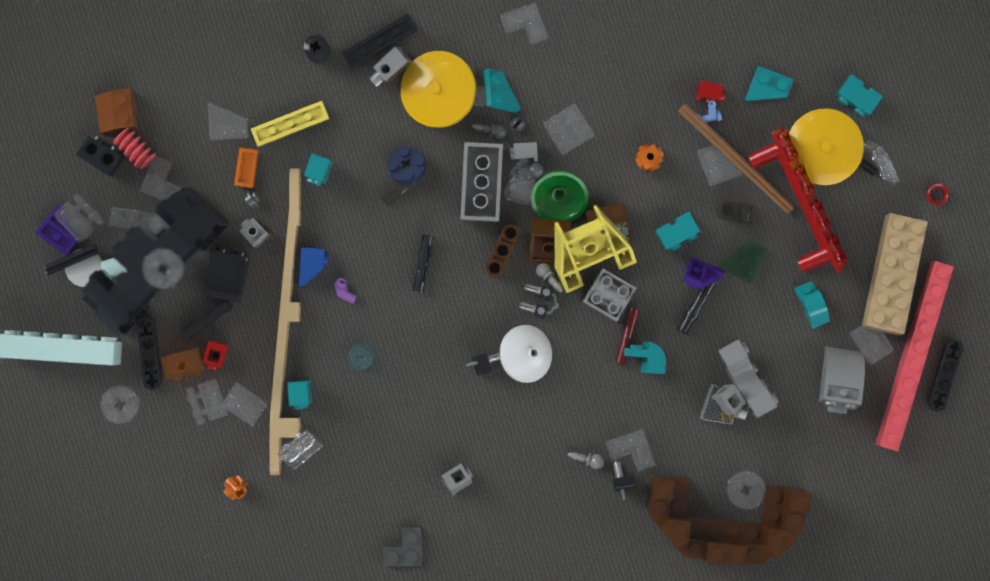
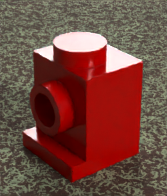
(710, 92)
(213, 347)

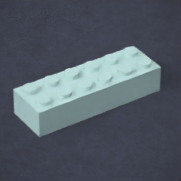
(60, 349)

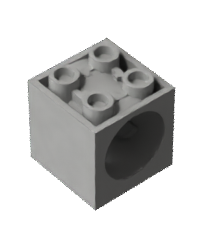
(609, 295)

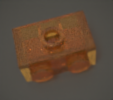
(182, 364)

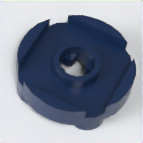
(407, 175)

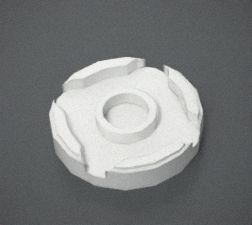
(80, 272)

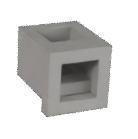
(524, 152)
(260, 235)
(735, 402)
(457, 472)

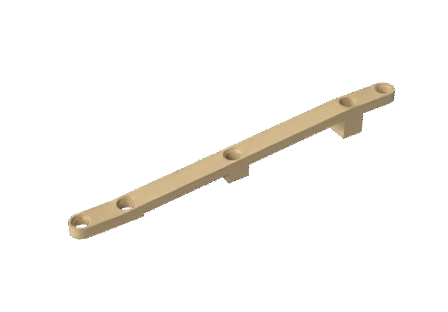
(288, 313)

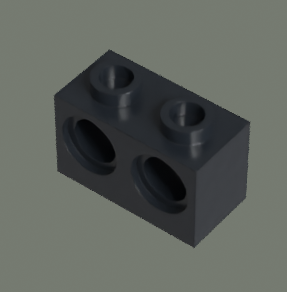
(99, 157)

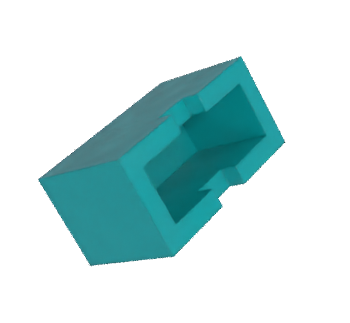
(858, 97)
(318, 170)
(683, 229)
(300, 394)

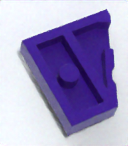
(56, 234)
(701, 274)

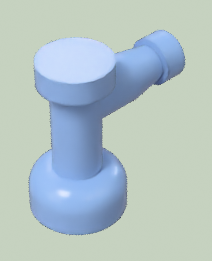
(713, 113)

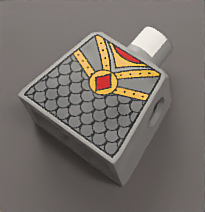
(397, 61)
(713, 412)

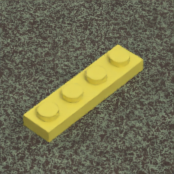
(290, 123)

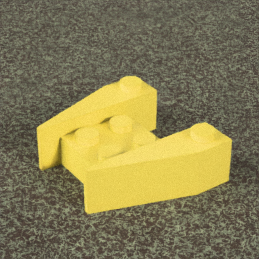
(589, 246)

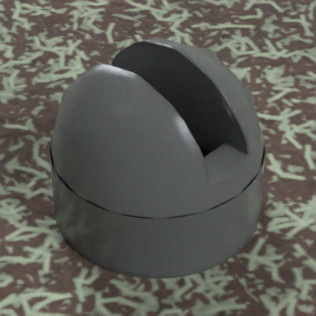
(521, 126)

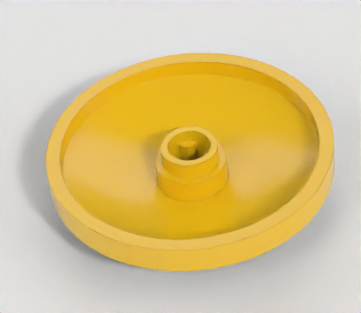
(438, 89)
(827, 145)

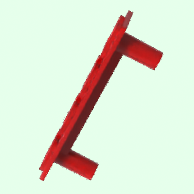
(804, 190)

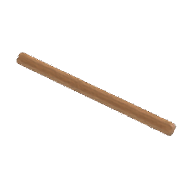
(736, 158)

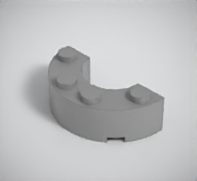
(746, 380)

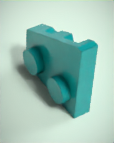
(768, 85)
(499, 92)

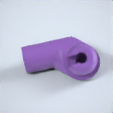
(342, 291)

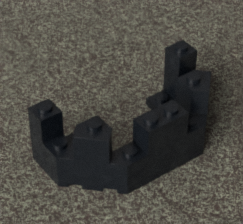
(126, 299)

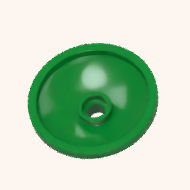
(559, 206)

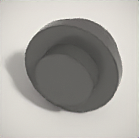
(253, 199)

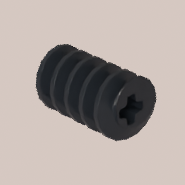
(315, 42)

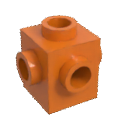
(642, 160)

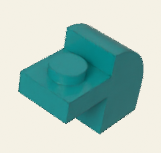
(813, 304)
(652, 356)

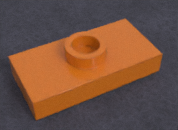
(246, 167)

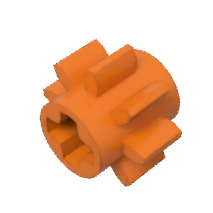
(235, 487)

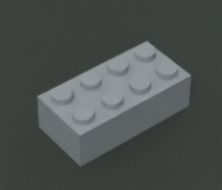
(481, 182)

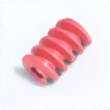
(134, 149)

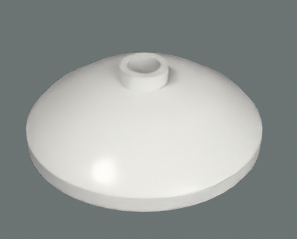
(517, 356)

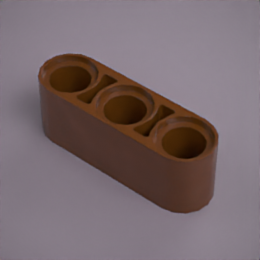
(509, 243)

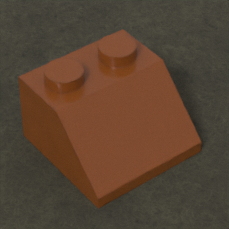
(116, 111)

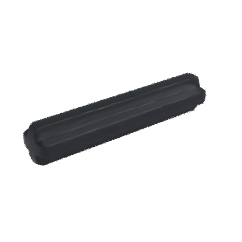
(71, 259)

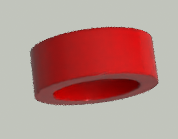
(945, 191)

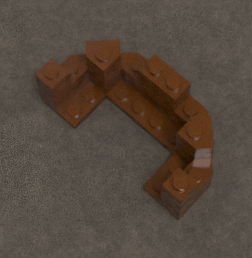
(728, 540)

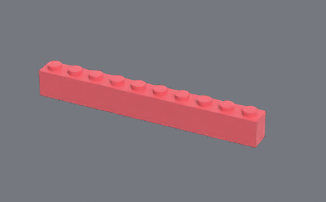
(914, 355)

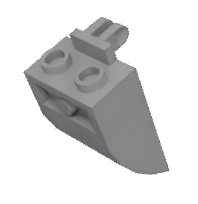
(842, 380)

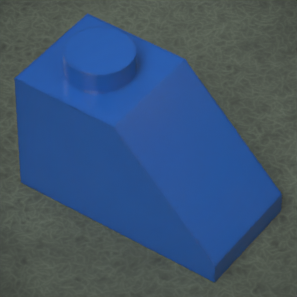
(311, 264)

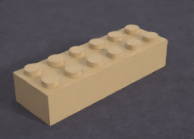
(894, 274)

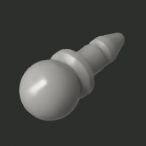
(544, 271)
(595, 461)

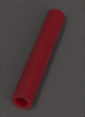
(627, 335)

